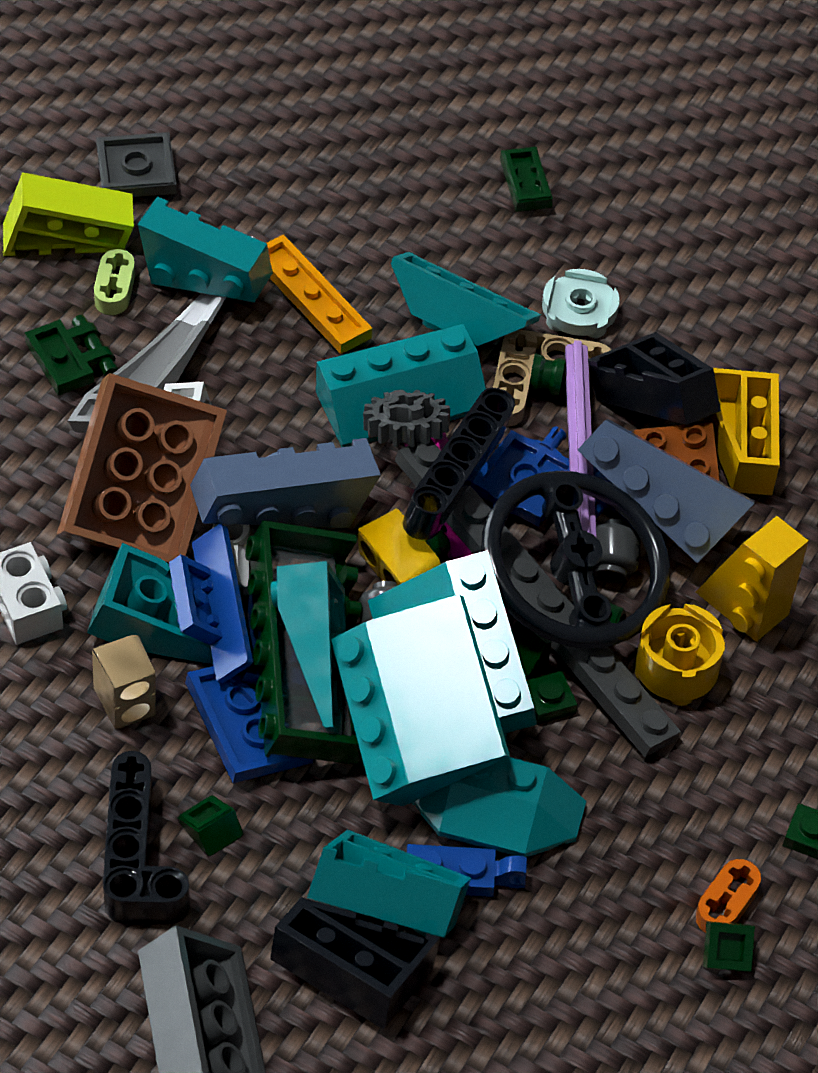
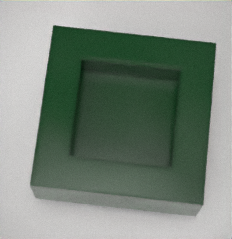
(551, 697)
(803, 831)
(728, 946)

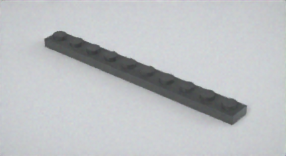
(595, 667)

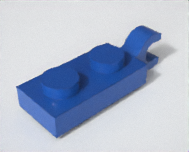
(478, 865)

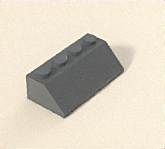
(199, 1005)

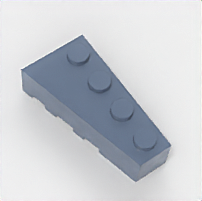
(287, 486)
(678, 497)

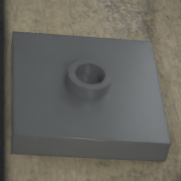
(137, 164)

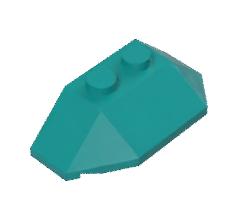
(450, 300)
(507, 808)

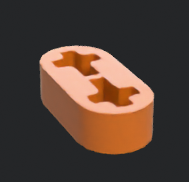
(720, 892)

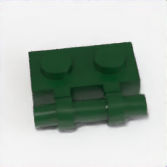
(60, 357)

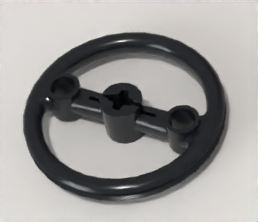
(577, 558)

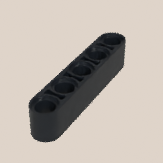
(458, 464)

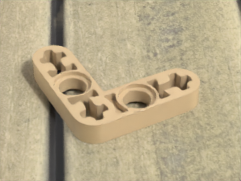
(522, 361)

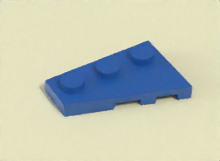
(233, 722)

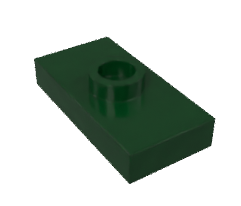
(526, 179)

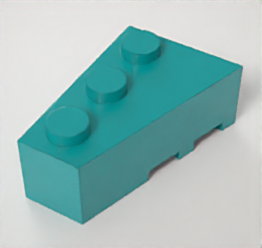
(200, 257)
(388, 884)

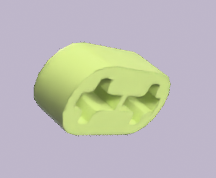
(120, 282)

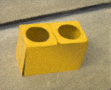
(392, 551)

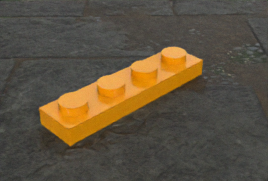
(316, 297)

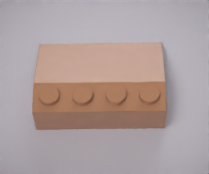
(140, 469)

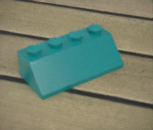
(432, 362)

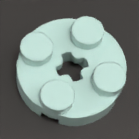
(586, 320)

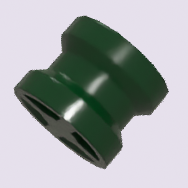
(547, 375)

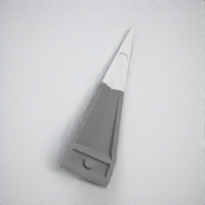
(161, 359)

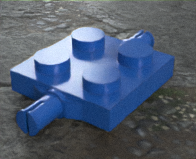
(518, 459)

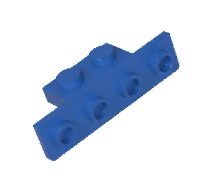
(211, 602)

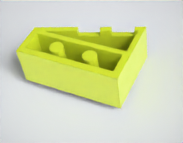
(66, 214)

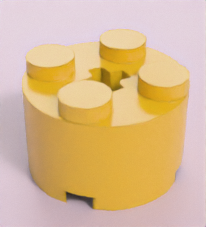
(680, 653)

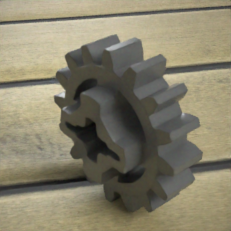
(406, 418)

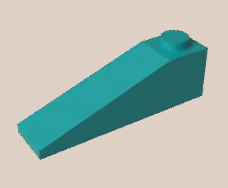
(142, 603)
(313, 614)

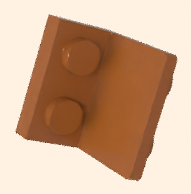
(687, 442)

